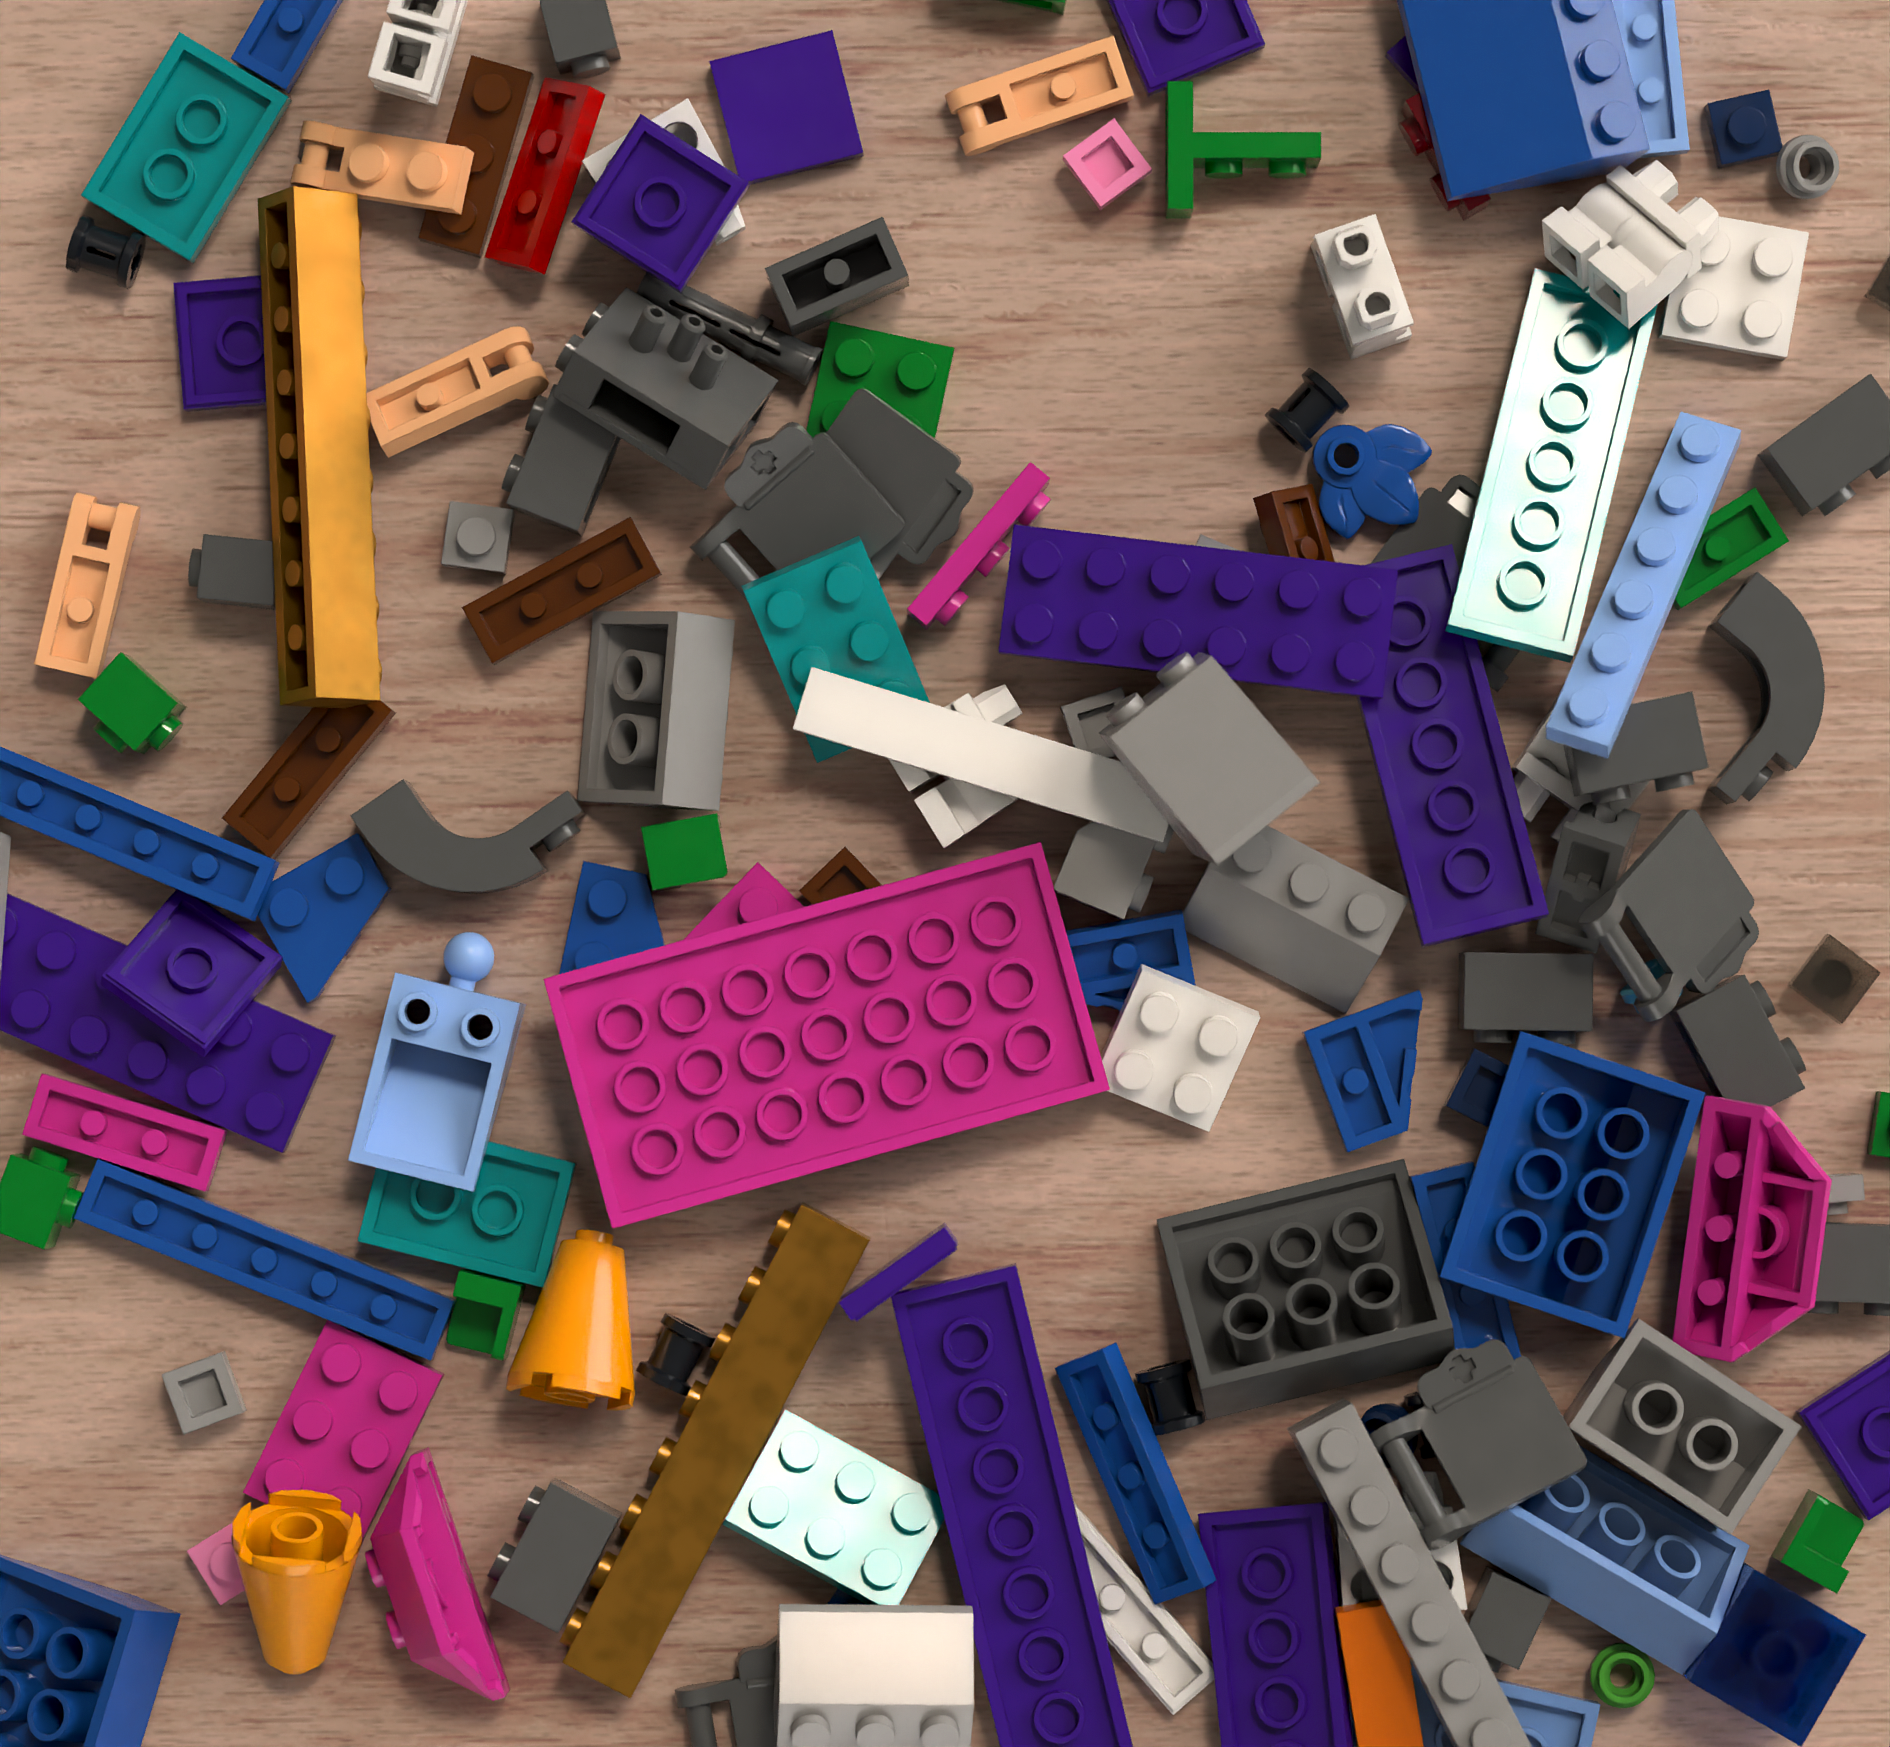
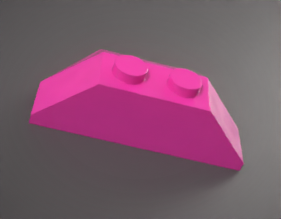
(1749, 1232)
(432, 1584)

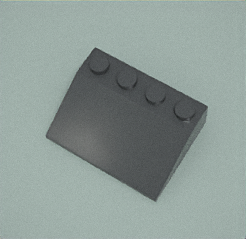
(1306, 1289)

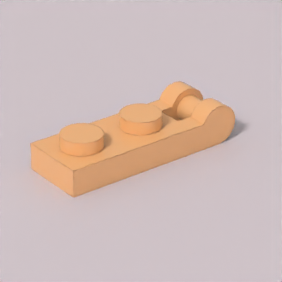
(1041, 95)
(385, 167)
(455, 390)
(86, 588)

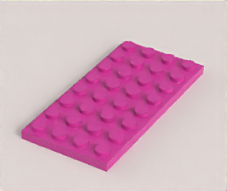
(826, 1034)

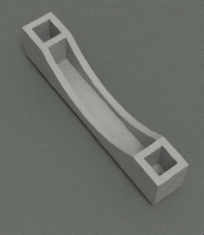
(1107, 863)
(1406, 1579)

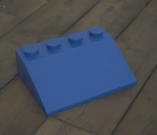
(1523, 91)
(1572, 1184)
(76, 1660)

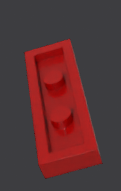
(544, 175)

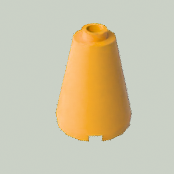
(579, 1329)
(296, 1573)

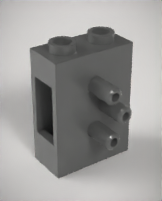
(663, 386)

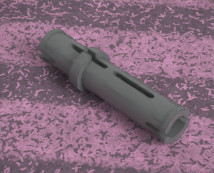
(729, 328)

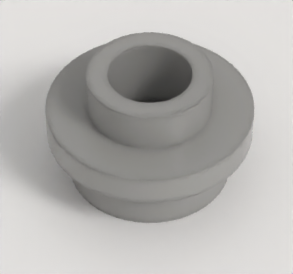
(1823, 166)

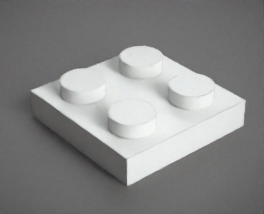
(1742, 292)
(1176, 1047)

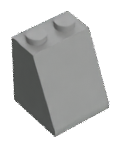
(1206, 757)

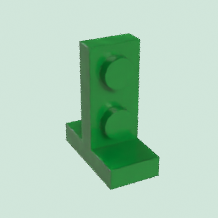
(1224, 153)

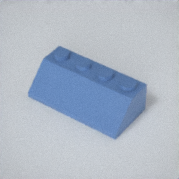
(1620, 1559)

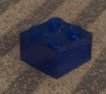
(1775, 1656)

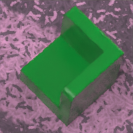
(684, 852)
(485, 1312)
(1819, 1540)

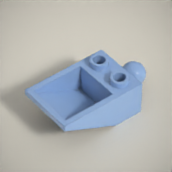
(433, 1082)

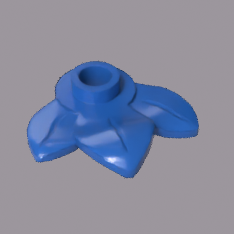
(1376, 483)

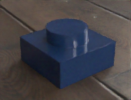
(1743, 129)
(1477, 1087)

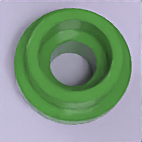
(1631, 1693)

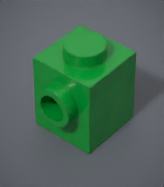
(132, 707)
(38, 1197)

